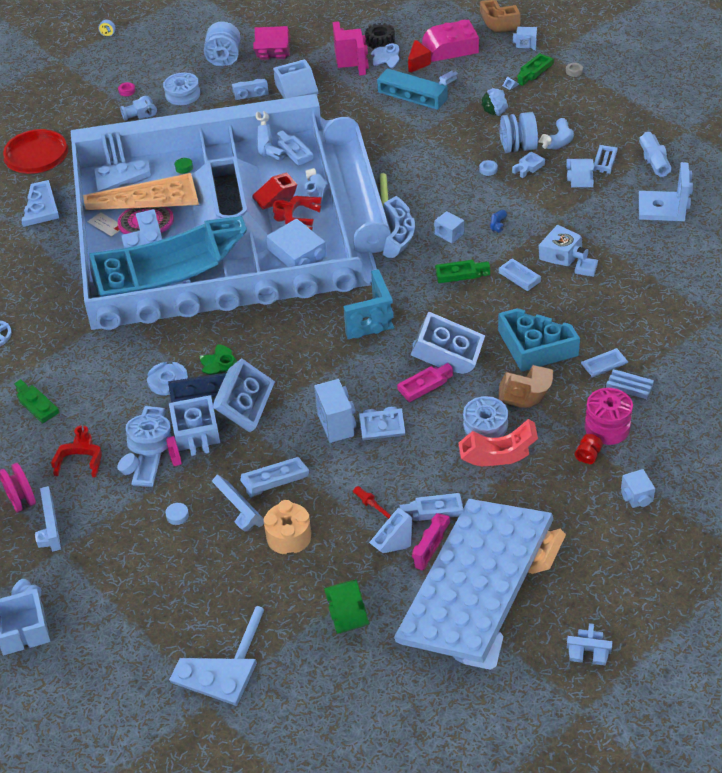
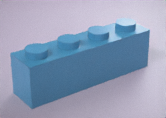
(412, 88)

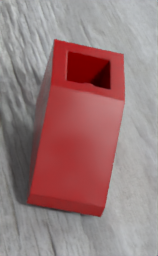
(276, 188)

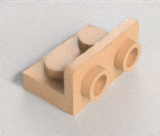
(547, 551)

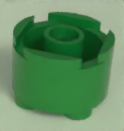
(346, 606)

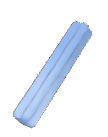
(448, 78)

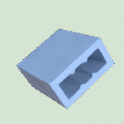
(296, 244)

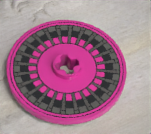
(128, 221)

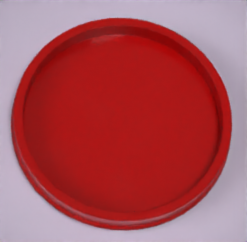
(35, 151)

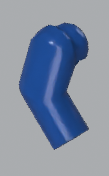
(495, 224)

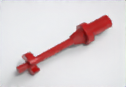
(368, 499)

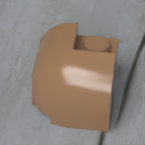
(499, 18)
(527, 390)

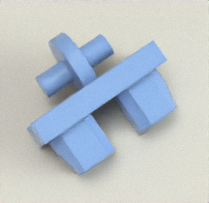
(578, 645)

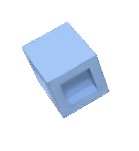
(449, 227)

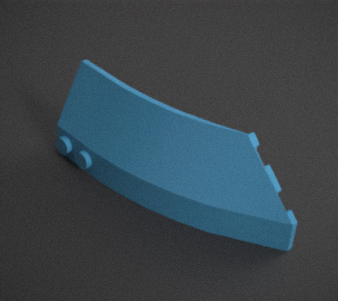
(165, 260)

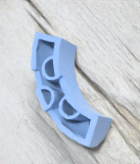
(401, 227)

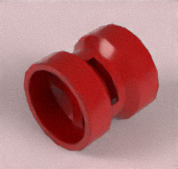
(588, 449)

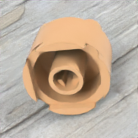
(287, 527)

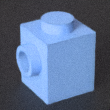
(637, 488)

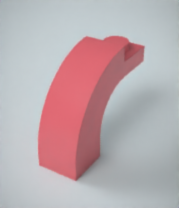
(498, 451)

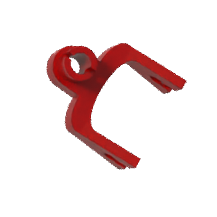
(284, 209)
(81, 445)

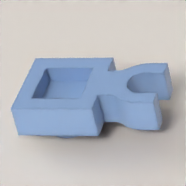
(530, 162)

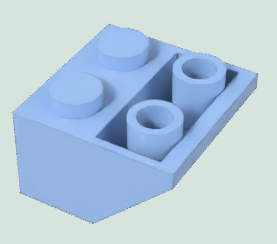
(295, 79)

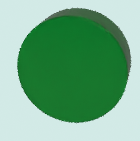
(183, 165)

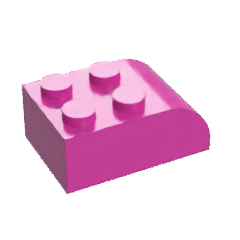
(451, 40)

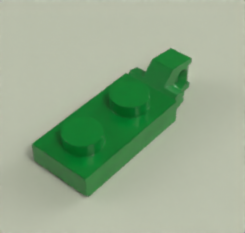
(534, 68)
(461, 271)
(35, 402)

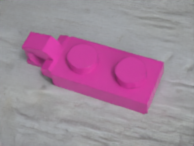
(424, 382)
(430, 541)

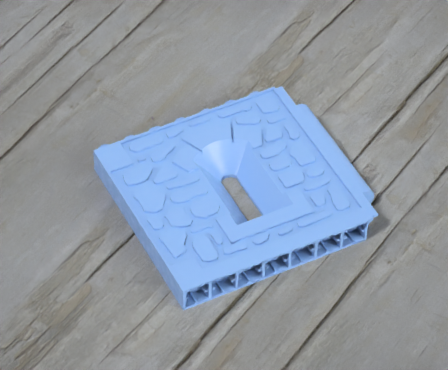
(226, 144)

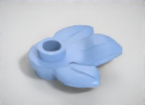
(386, 54)

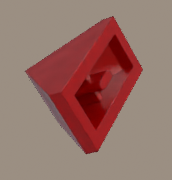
(418, 57)

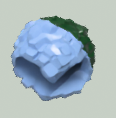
(494, 102)

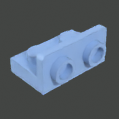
(250, 89)
(381, 423)

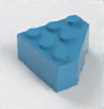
(537, 339)

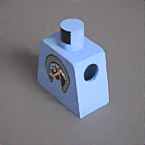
(562, 247)

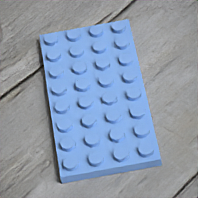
(474, 580)

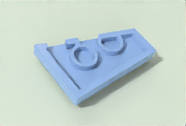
(115, 175)
(40, 204)
(214, 677)

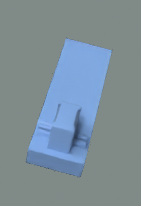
(274, 476)
(248, 515)
(50, 535)

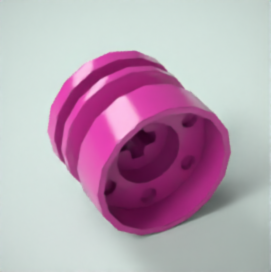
(609, 415)

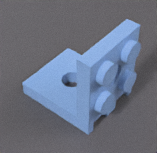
(672, 203)

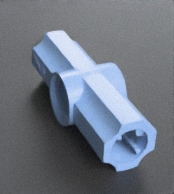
(655, 154)

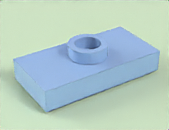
(519, 274)

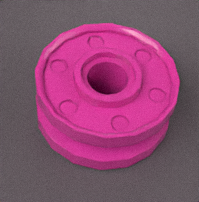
(17, 487)

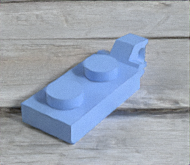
(294, 148)
(426, 507)

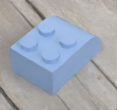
(447, 342)
(243, 395)

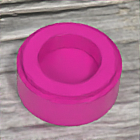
(126, 89)

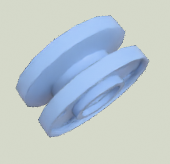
(181, 88)
(486, 416)
(148, 434)

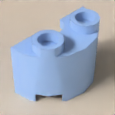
(580, 172)

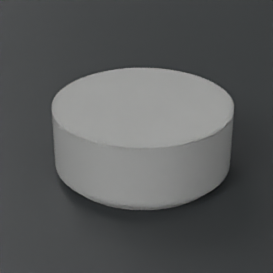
(574, 69)

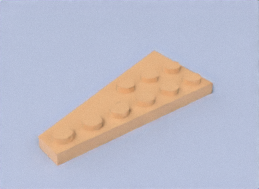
(158, 193)

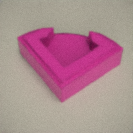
(173, 451)

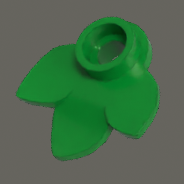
(218, 362)

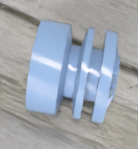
(222, 44)
(519, 132)

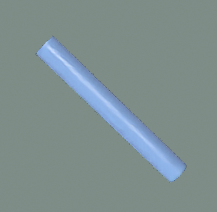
(249, 633)

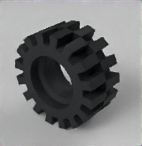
(379, 35)

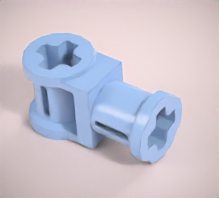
(139, 109)

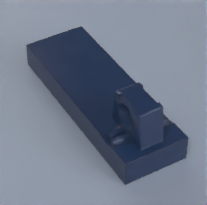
(195, 387)

